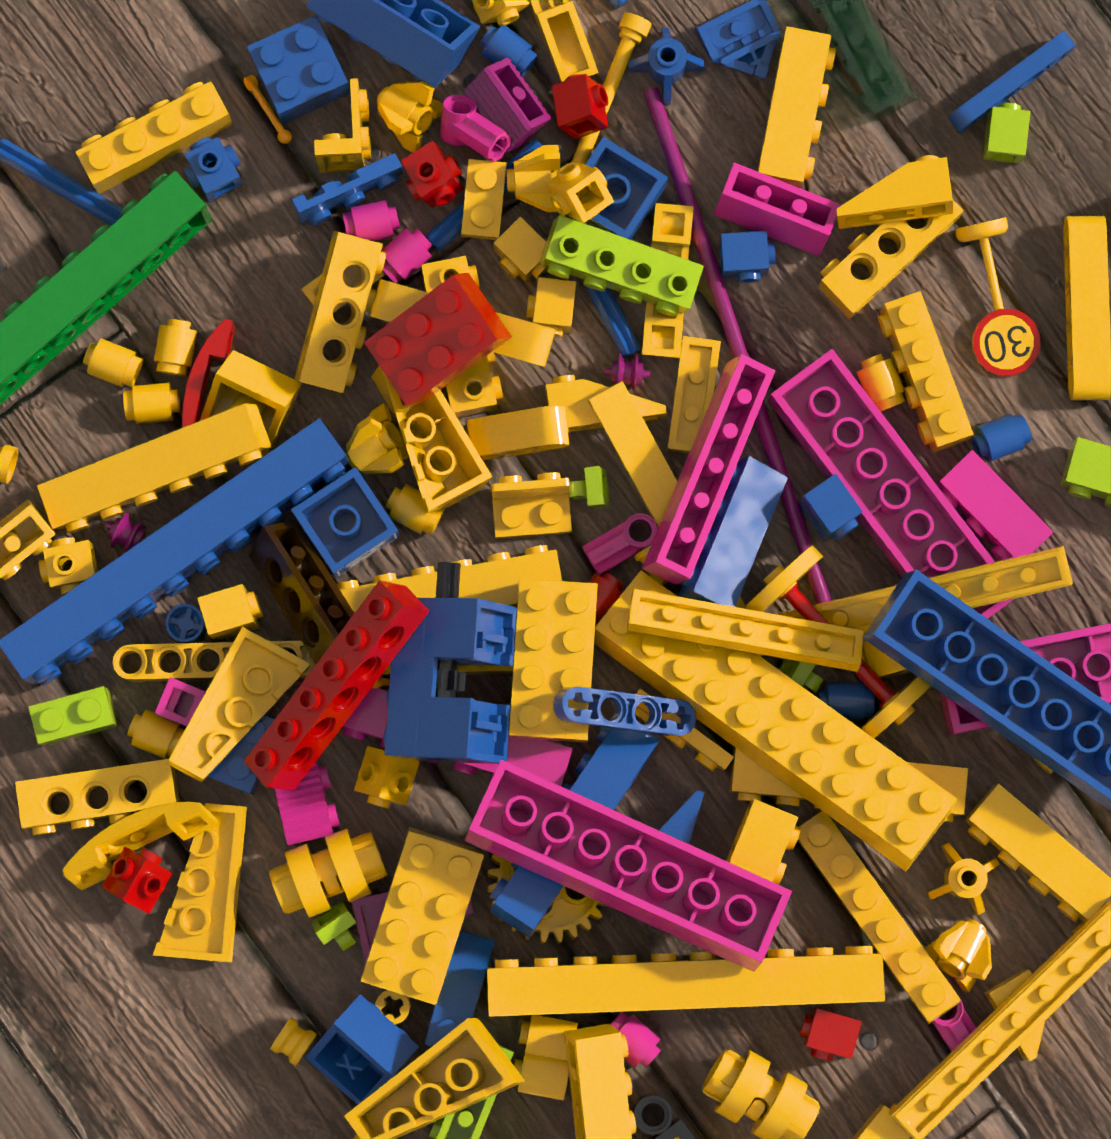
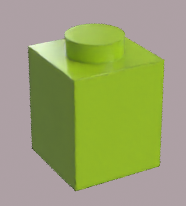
(1006, 133)

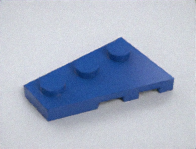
(332, 195)

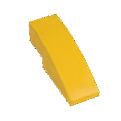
(563, 37)

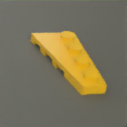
(241, 693)
(206, 900)

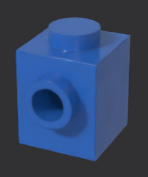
(745, 255)

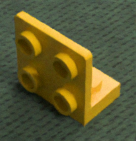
(345, 154)
(531, 506)

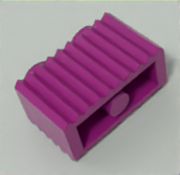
(508, 102)

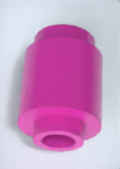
(371, 221)
(406, 255)
(639, 1038)

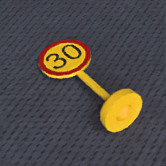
(1006, 338)

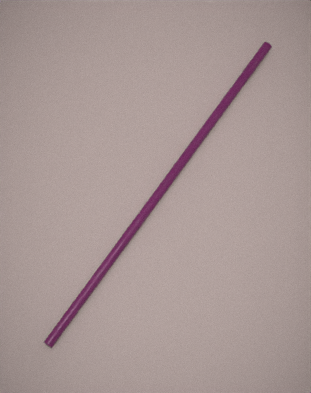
(732, 331)

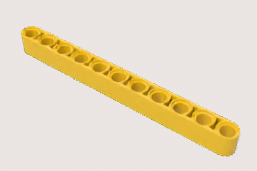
(192, 652)

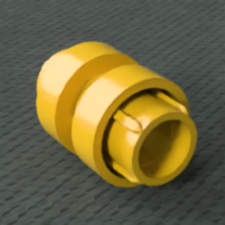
(313, 878)
(746, 1089)

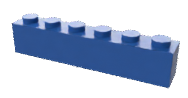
(602, 779)

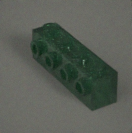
(866, 55)

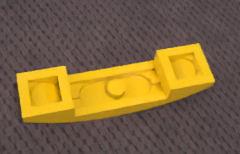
(672, 235)
(95, 858)

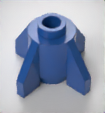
(662, 71)

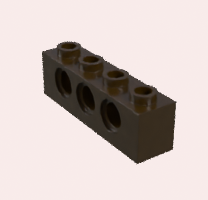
(301, 585)

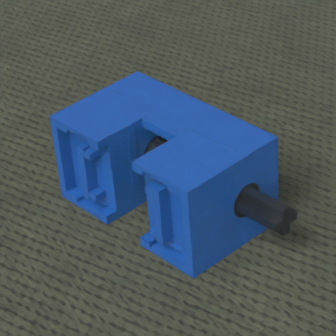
(423, 713)

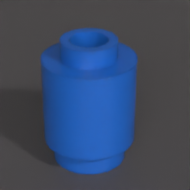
(504, 44)
(1001, 437)
(849, 699)

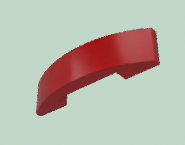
(216, 349)

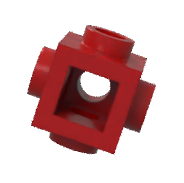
(433, 175)
(137, 878)

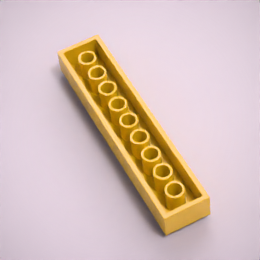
(786, 732)
(684, 983)

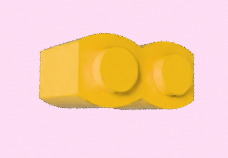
(544, 1057)

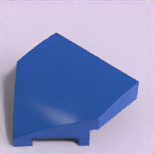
(742, 38)

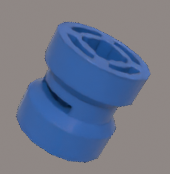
(181, 620)

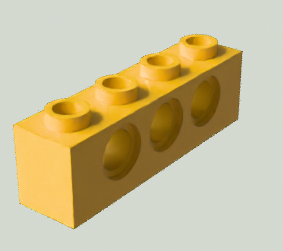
(853, 294)
(312, 365)
(35, 795)

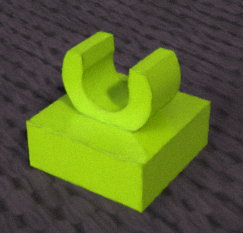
(593, 488)
(801, 673)
(335, 925)

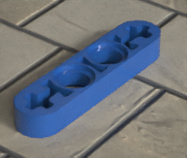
(1012, 81)
(625, 709)

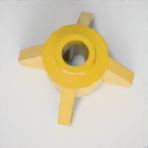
(408, 111)
(531, 177)
(376, 444)
(953, 882)
(963, 952)

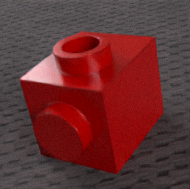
(580, 106)
(829, 1034)

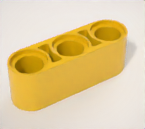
(519, 432)

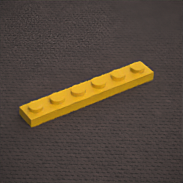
(745, 630)
(877, 917)

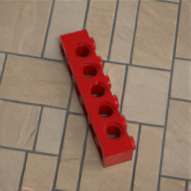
(336, 685)

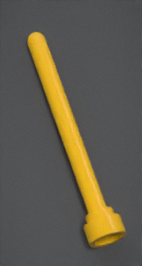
(633, 30)

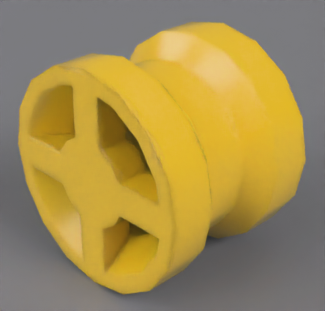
(293, 1041)

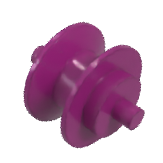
(628, 372)
(125, 532)

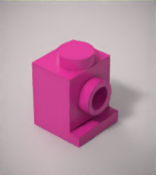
(179, 701)

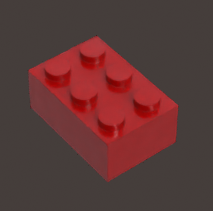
(437, 339)

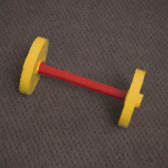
(783, 584)

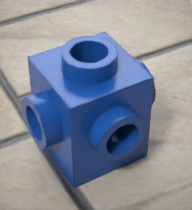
(214, 180)

